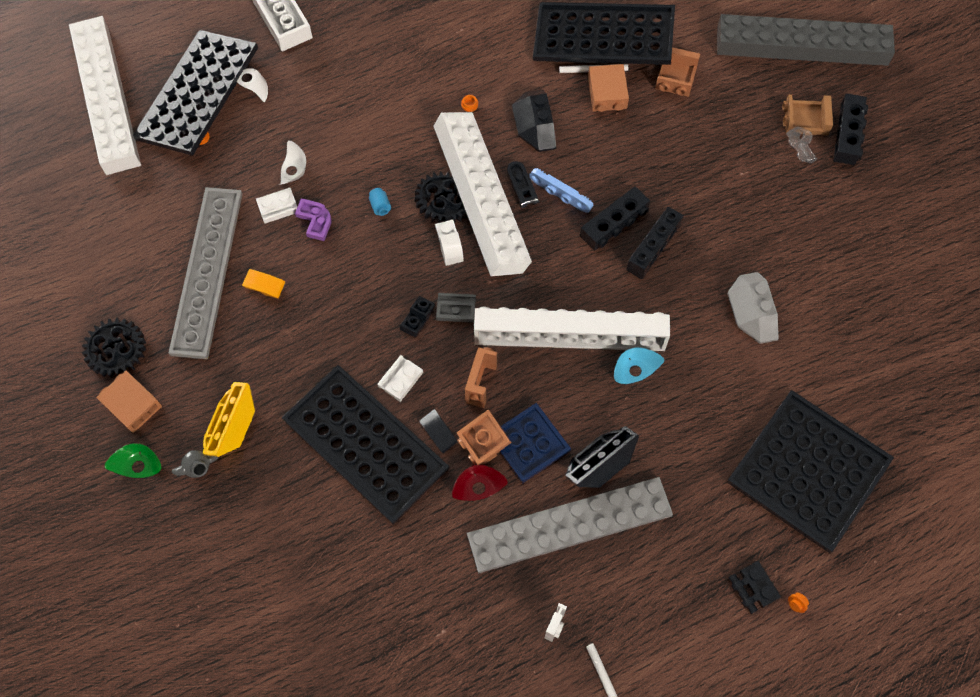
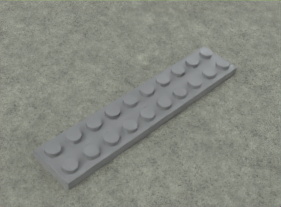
(205, 274)
(569, 525)

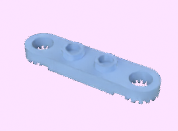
(561, 190)

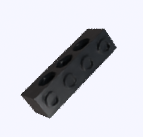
(850, 129)
(604, 220)
(654, 242)

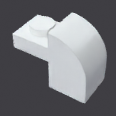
(449, 242)

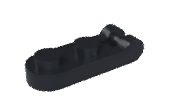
(521, 184)

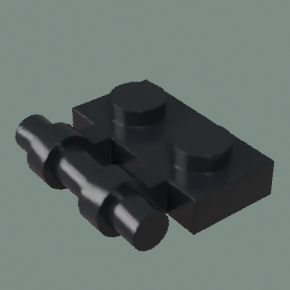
(759, 584)

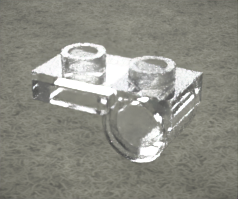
(801, 145)

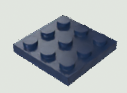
(533, 443)

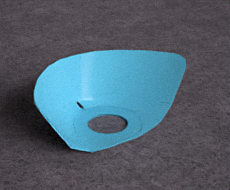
(644, 358)

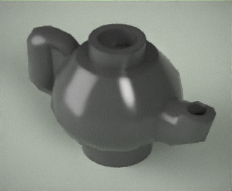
(194, 464)

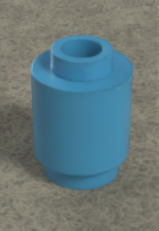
(379, 201)

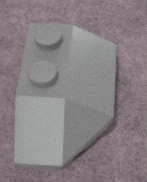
(754, 307)

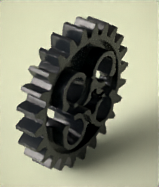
(442, 198)
(120, 360)

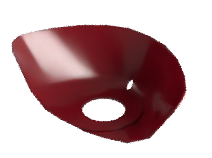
(491, 478)

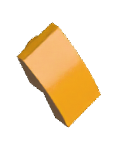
(263, 283)

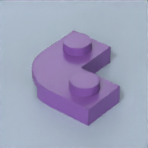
(319, 218)

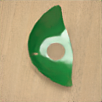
(124, 458)

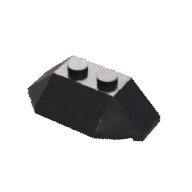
(535, 120)
(602, 458)

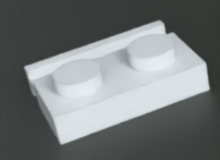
(277, 205)
(400, 378)
(556, 626)

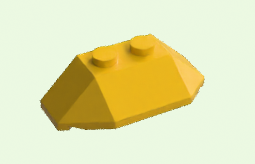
(229, 421)

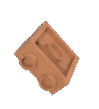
(483, 438)

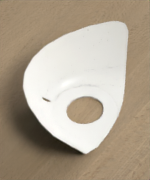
(257, 84)
(294, 157)

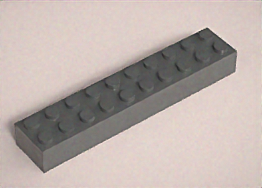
(805, 39)

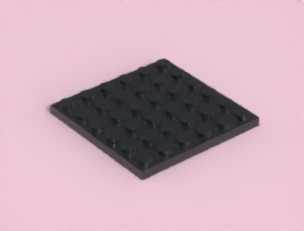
(810, 471)

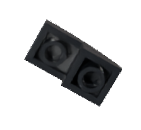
(418, 316)
(438, 431)

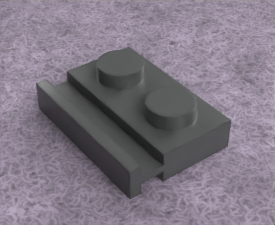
(455, 307)

